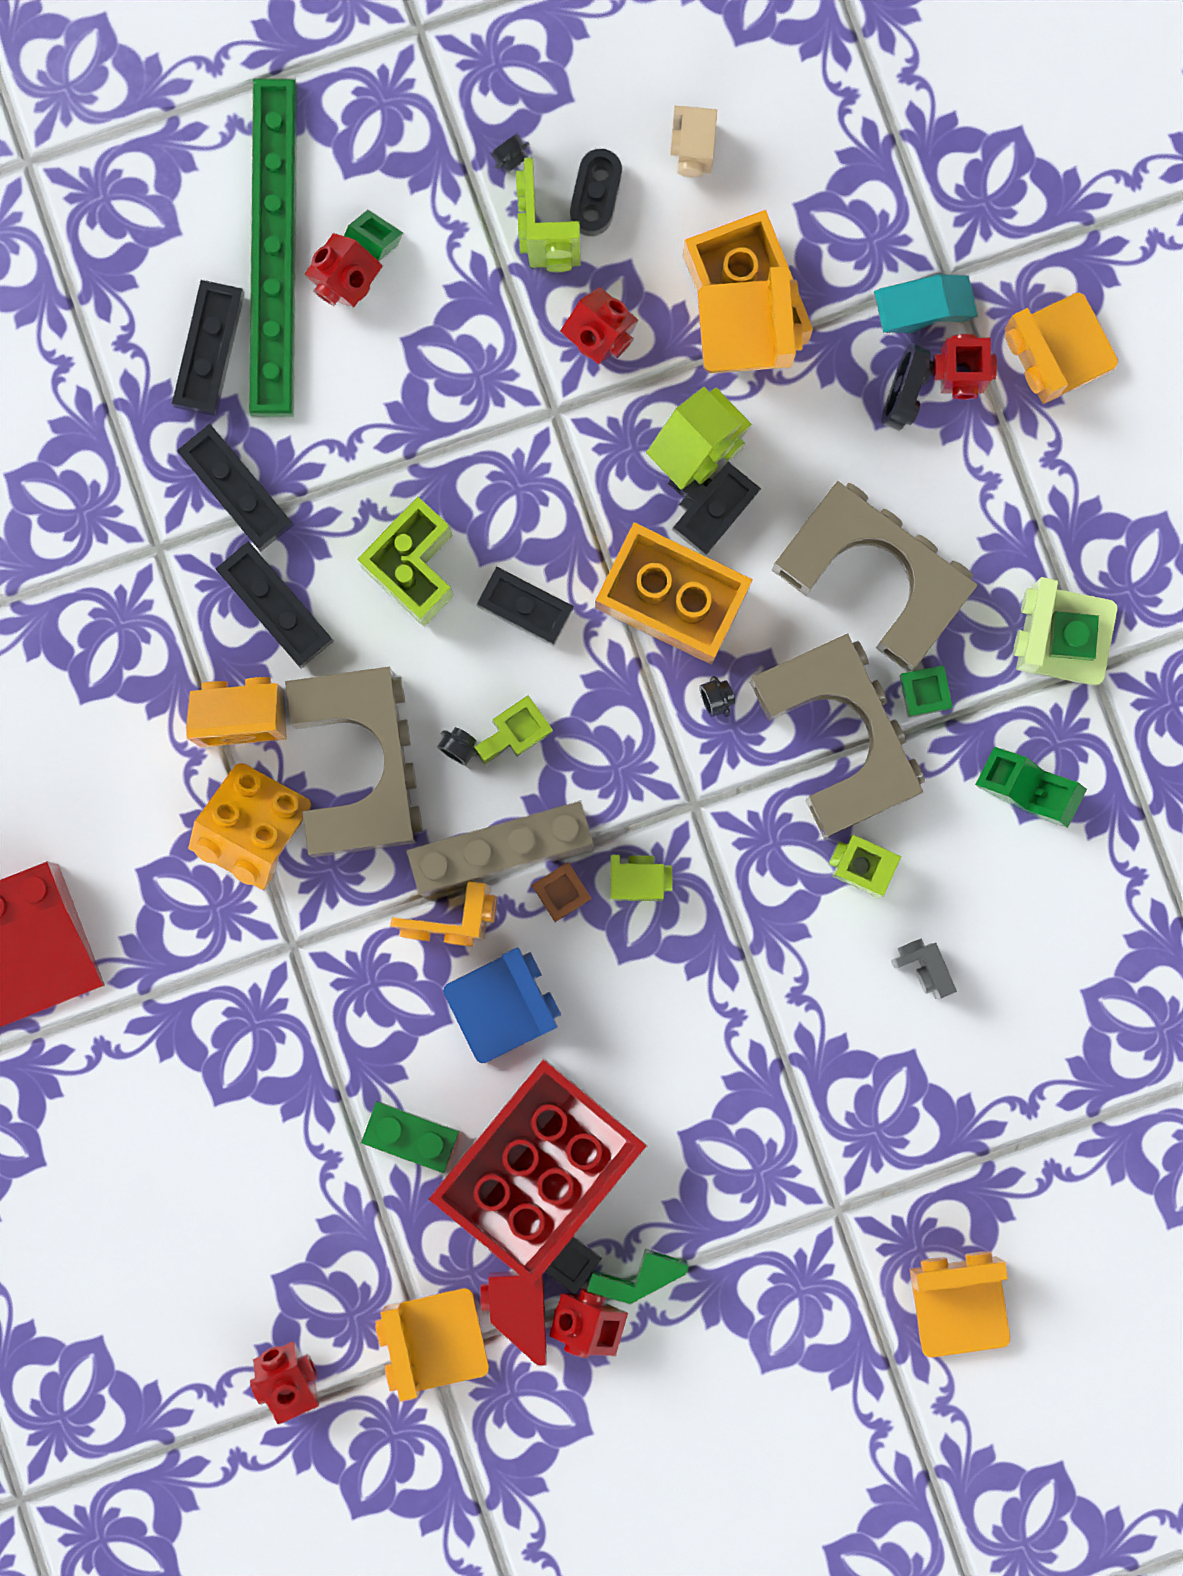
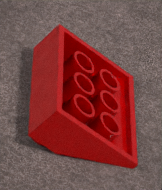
(41, 944)
(537, 1171)

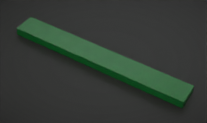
(273, 248)

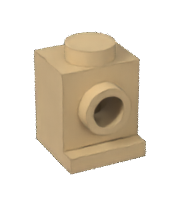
(693, 139)

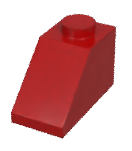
(517, 1312)

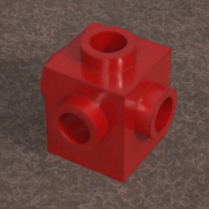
(342, 271)
(600, 326)
(972, 354)
(588, 1324)
(285, 1382)

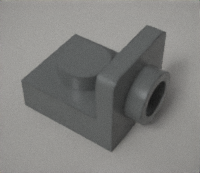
(933, 972)

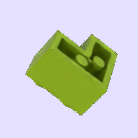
(698, 437)
(400, 559)

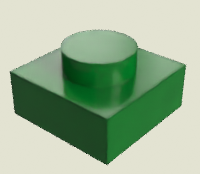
(374, 234)
(1073, 636)
(925, 691)

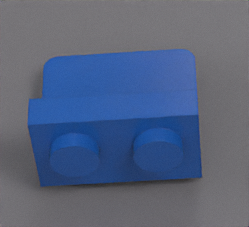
(501, 1005)

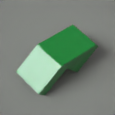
(1030, 787)
(654, 1273)

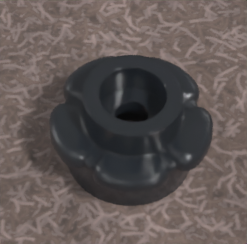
(510, 153)
(717, 697)
(458, 745)

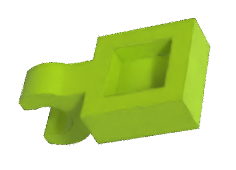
(518, 728)

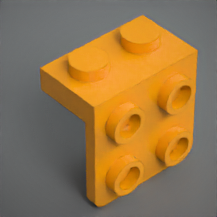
(749, 324)
(1060, 346)
(248, 825)
(478, 910)
(960, 1304)
(432, 1342)

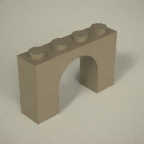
(848, 521)
(838, 674)
(386, 813)
(511, 844)

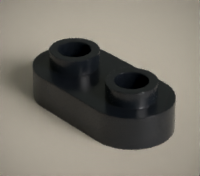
(594, 193)
(902, 401)

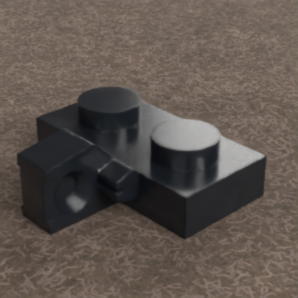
(713, 506)

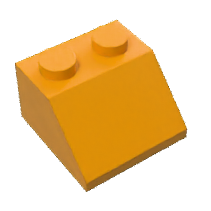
(236, 714)

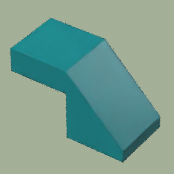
(925, 301)

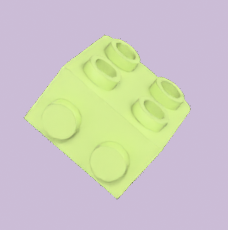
(1034, 641)

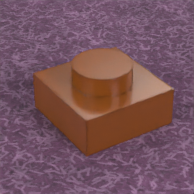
(561, 892)

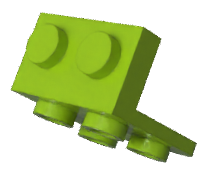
(547, 243)

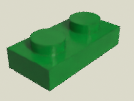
(410, 1137)

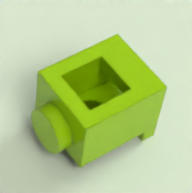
(880, 865)
(639, 879)

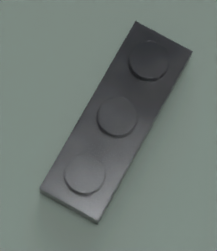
(208, 348)
(235, 487)
(274, 605)

